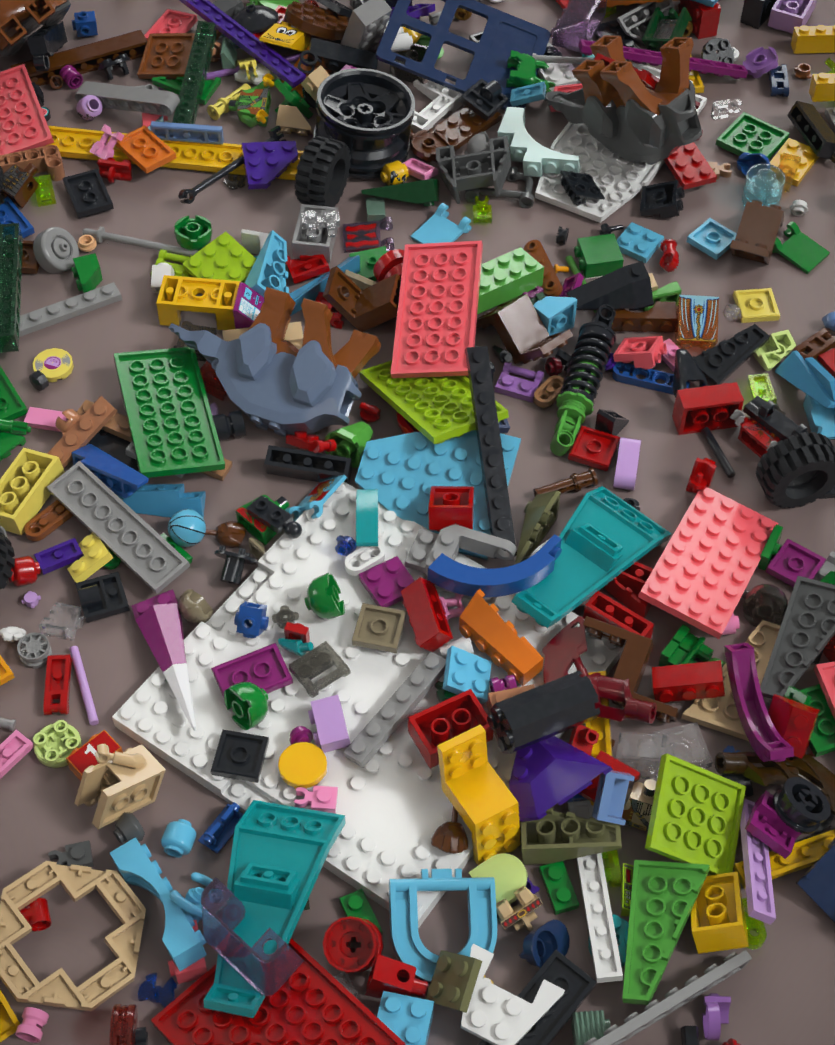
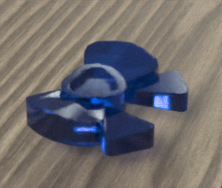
(149, 990)

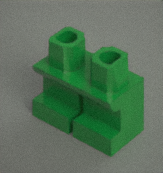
(685, 649)

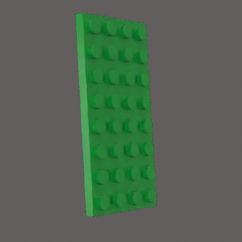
(168, 412)

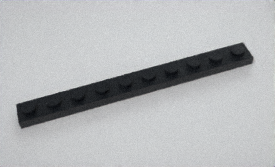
(489, 444)

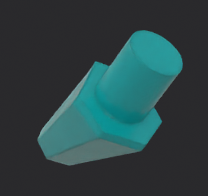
(296, 646)

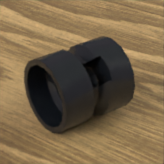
(229, 425)

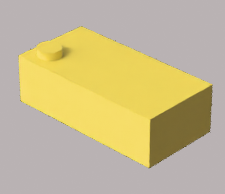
(25, 488)

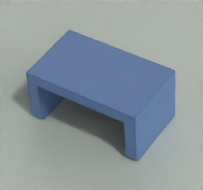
(611, 797)

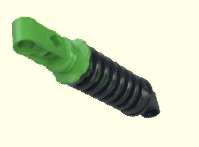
(583, 378)

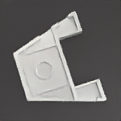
(500, 1015)

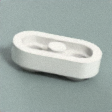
(363, 559)

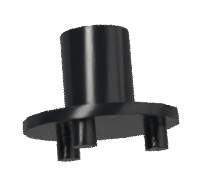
(234, 564)

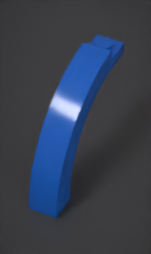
(499, 581)

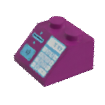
(246, 306)

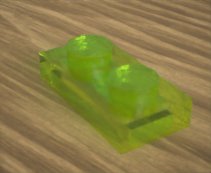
(44, 192)
(762, 386)

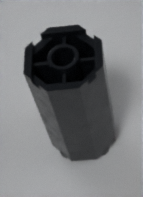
(543, 712)

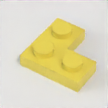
(94, 558)

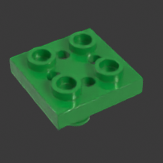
(292, 98)

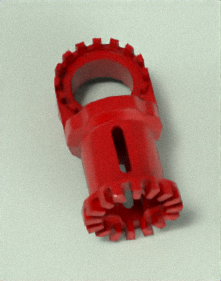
(670, 255)

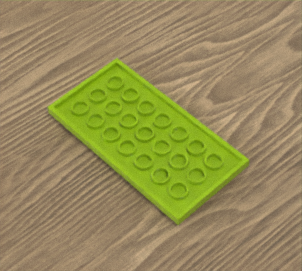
(433, 405)

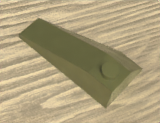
(566, 837)

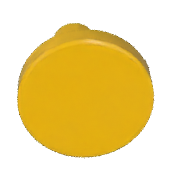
(302, 765)

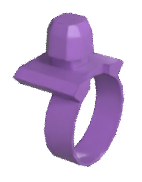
(715, 1014)

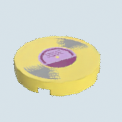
(54, 364)

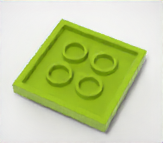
(221, 260)

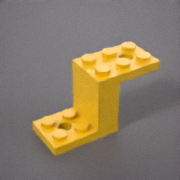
(479, 794)

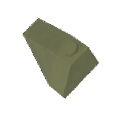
(538, 521)

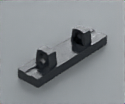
(776, 422)

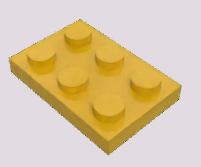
(796, 148)

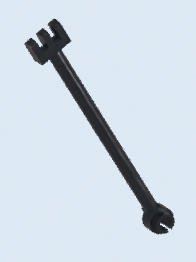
(226, 170)

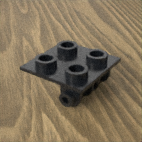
(580, 186)

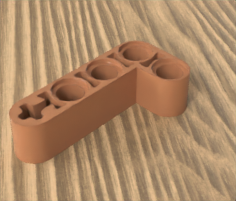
(43, 158)

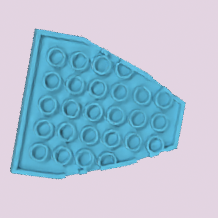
(410, 464)

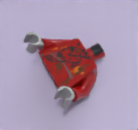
(754, 434)

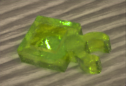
(482, 211)

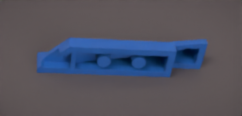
(112, 472)

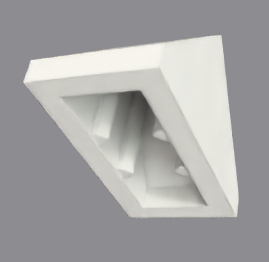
(253, 240)

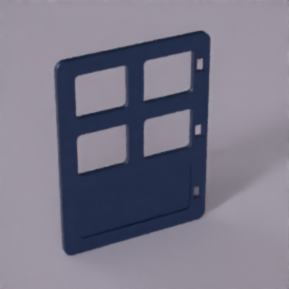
(500, 36)

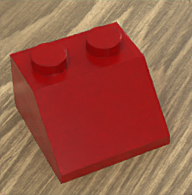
(451, 506)
(793, 722)

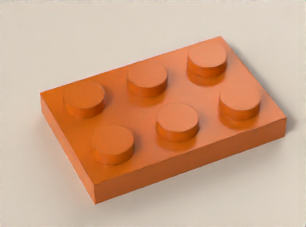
(146, 149)

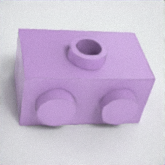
(330, 724)

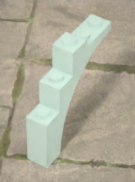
(525, 149)

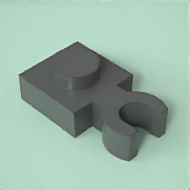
(75, 854)

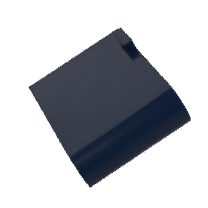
(820, 882)

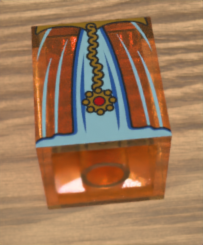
(697, 321)

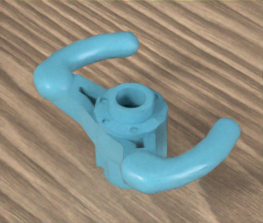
(192, 900)

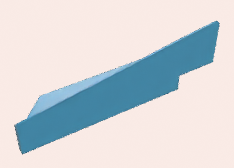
(312, 289)

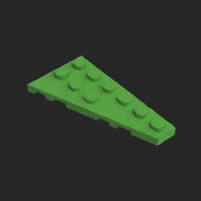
(658, 912)

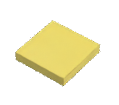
(756, 305)

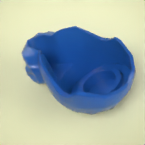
(748, 160)

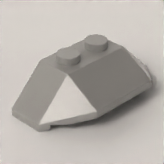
(637, 20)

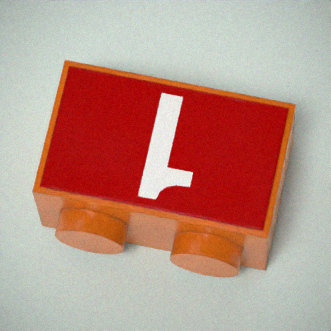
(85, 755)

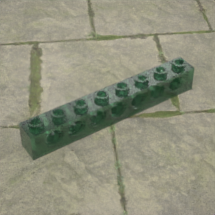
(196, 73)
(10, 286)

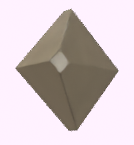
(256, 548)

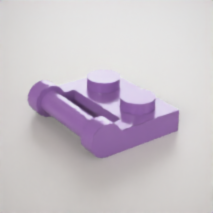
(518, 387)

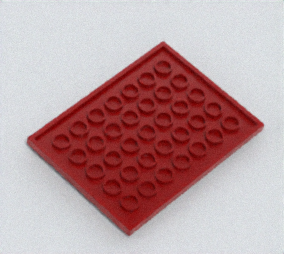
(304, 1011)

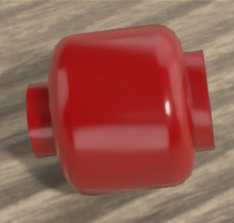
(24, 571)

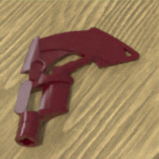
(566, 649)

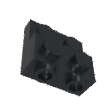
(662, 199)

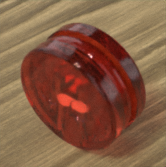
(123, 1024)

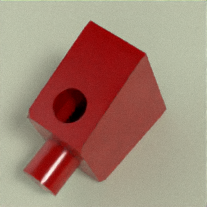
(394, 977)

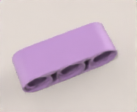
(627, 463)

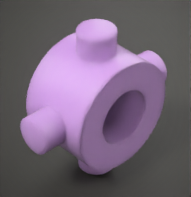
(31, 599)

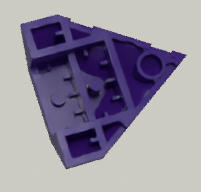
(550, 775)

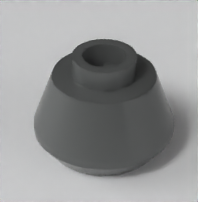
(128, 828)

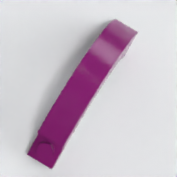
(751, 705)

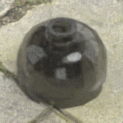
(765, 603)

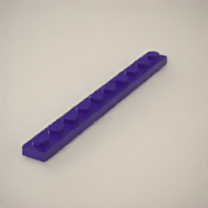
(247, 41)

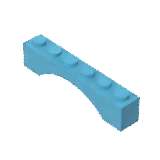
(179, 937)

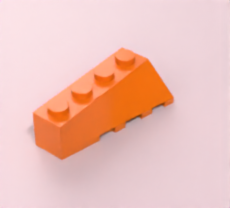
(499, 639)

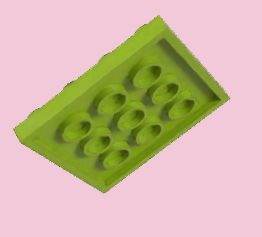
(695, 815)

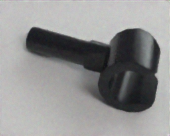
(606, 229)

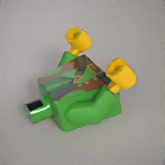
(254, 103)

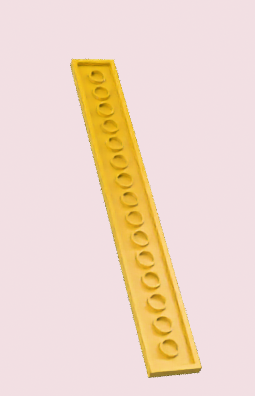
(189, 155)

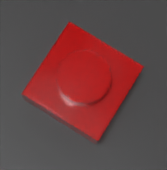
(296, 631)

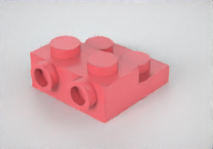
(641, 350)

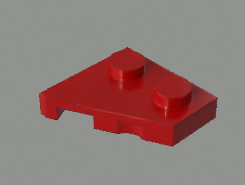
(307, 267)

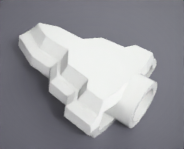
(261, 70)

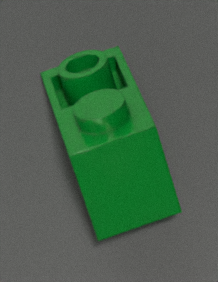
(87, 271)

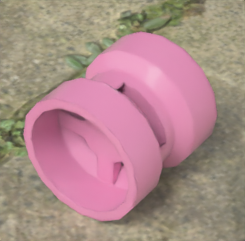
(32, 1024)

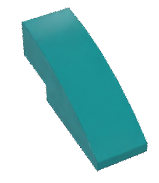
(367, 517)

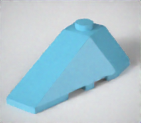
(270, 266)

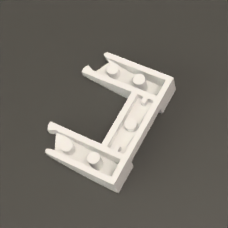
(443, 101)

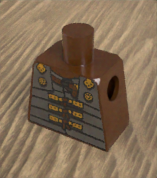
(19, 184)

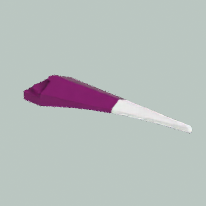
(162, 628)

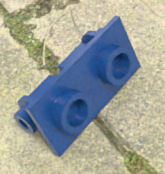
(222, 828)

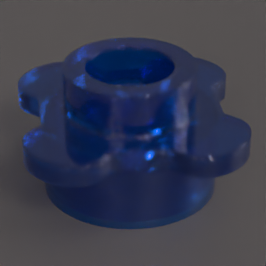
(345, 545)

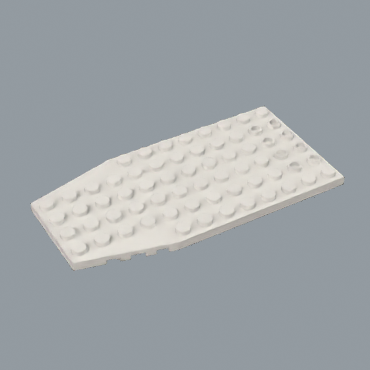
(614, 175)

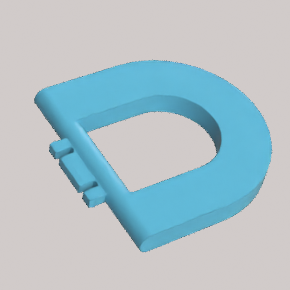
(404, 916)

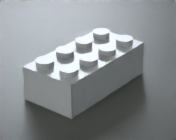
(367, 25)

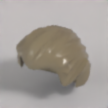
(194, 607)

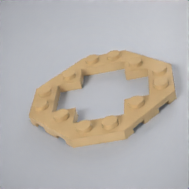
(58, 988)

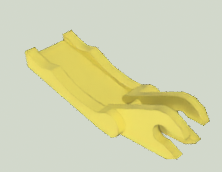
(248, 63)

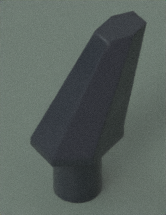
(502, 354)

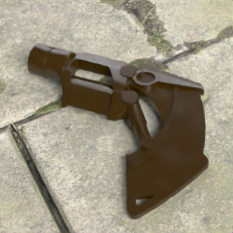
(778, 772)

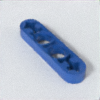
(649, 382)

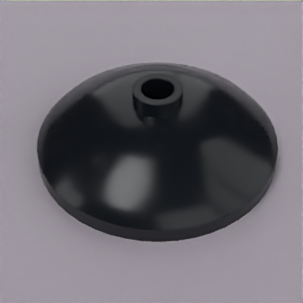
(256, 18)

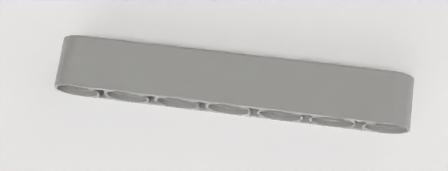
(130, 98)

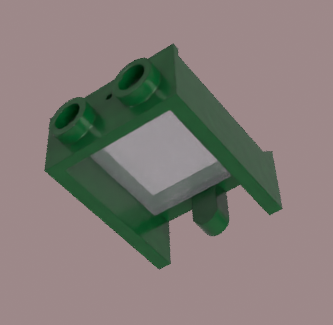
(664, 28)

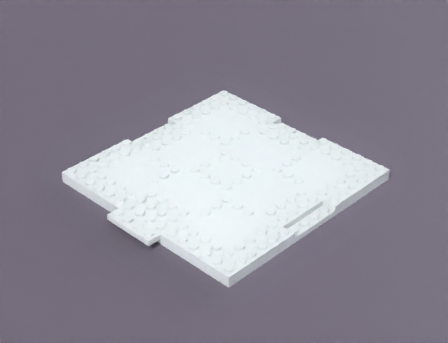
(396, 797)

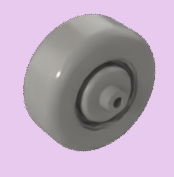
(55, 250)

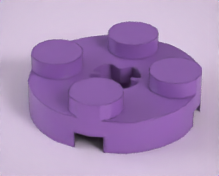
(768, 61)

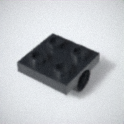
(484, 98)
(102, 597)

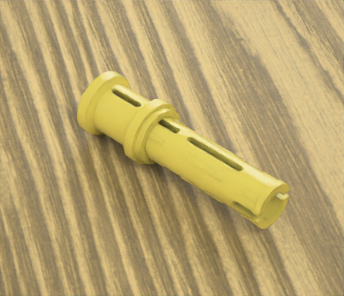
(222, 104)

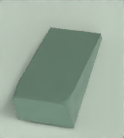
(375, 209)

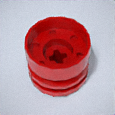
(338, 944)

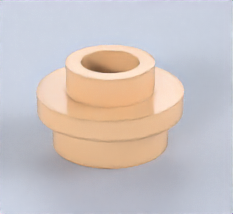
(87, 243)

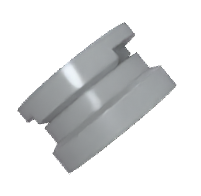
(34, 650)

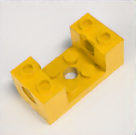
(180, 294)

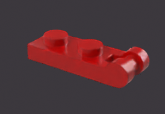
(310, 442)
(57, 684)

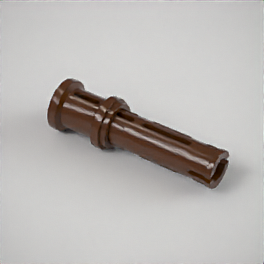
(574, 483)

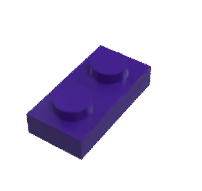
(58, 556)

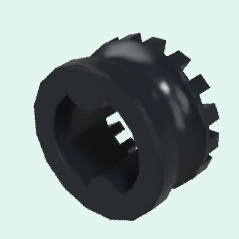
(562, 235)

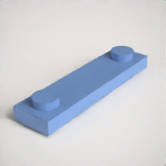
(188, 132)

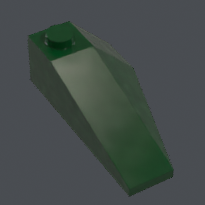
(419, 192)

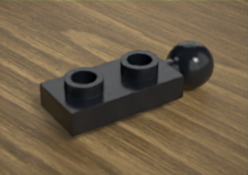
(274, 517)

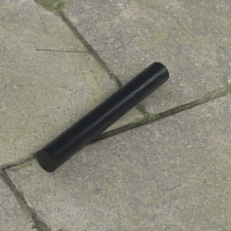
(718, 452)

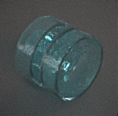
(764, 184)

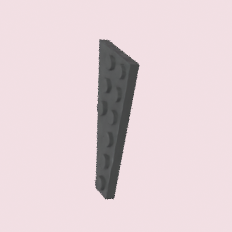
(802, 635)

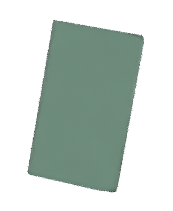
(228, 55)

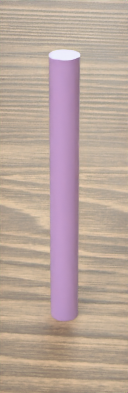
(83, 684)

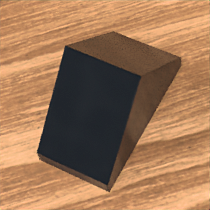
(610, 422)

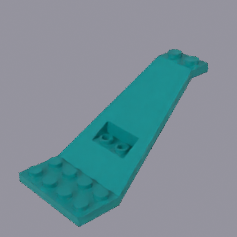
(596, 547)
(272, 873)

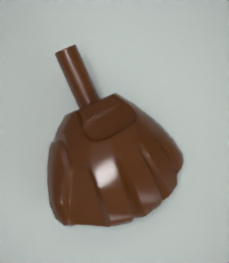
(229, 533)
(450, 836)

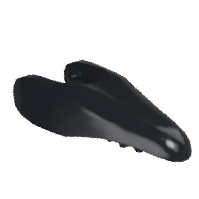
(686, 371)

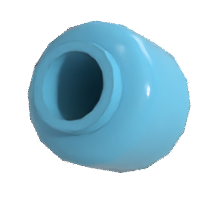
(178, 838)

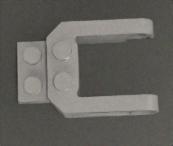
(430, 546)

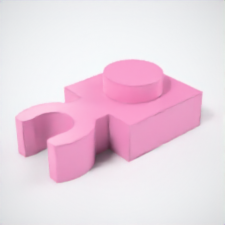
(321, 799)

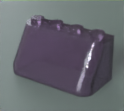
(578, 22)

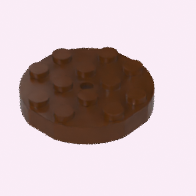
(316, 20)

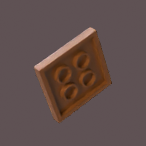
(166, 55)

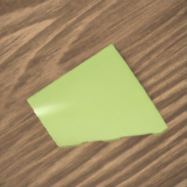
(775, 349)

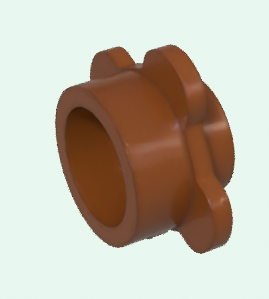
(803, 71)

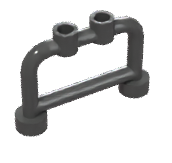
(525, 198)

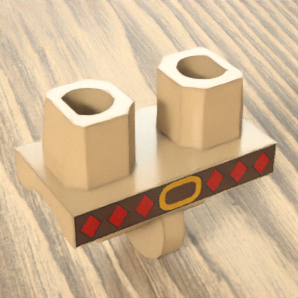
(509, 915)

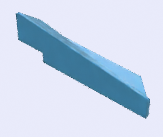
(809, 378)
(165, 500)

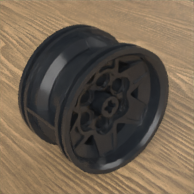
(368, 114)

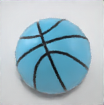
(186, 528)

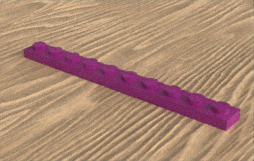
(655, 58)

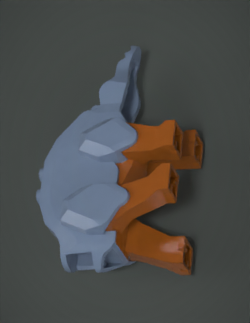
(285, 384)

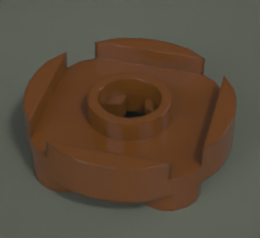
(424, 151)

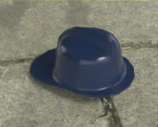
(544, 941)

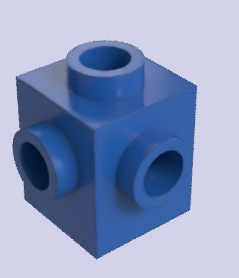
(85, 24)
(251, 619)

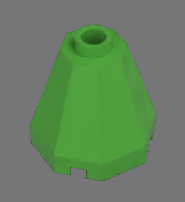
(351, 441)

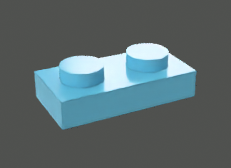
(528, 94)

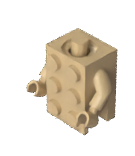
(119, 783)

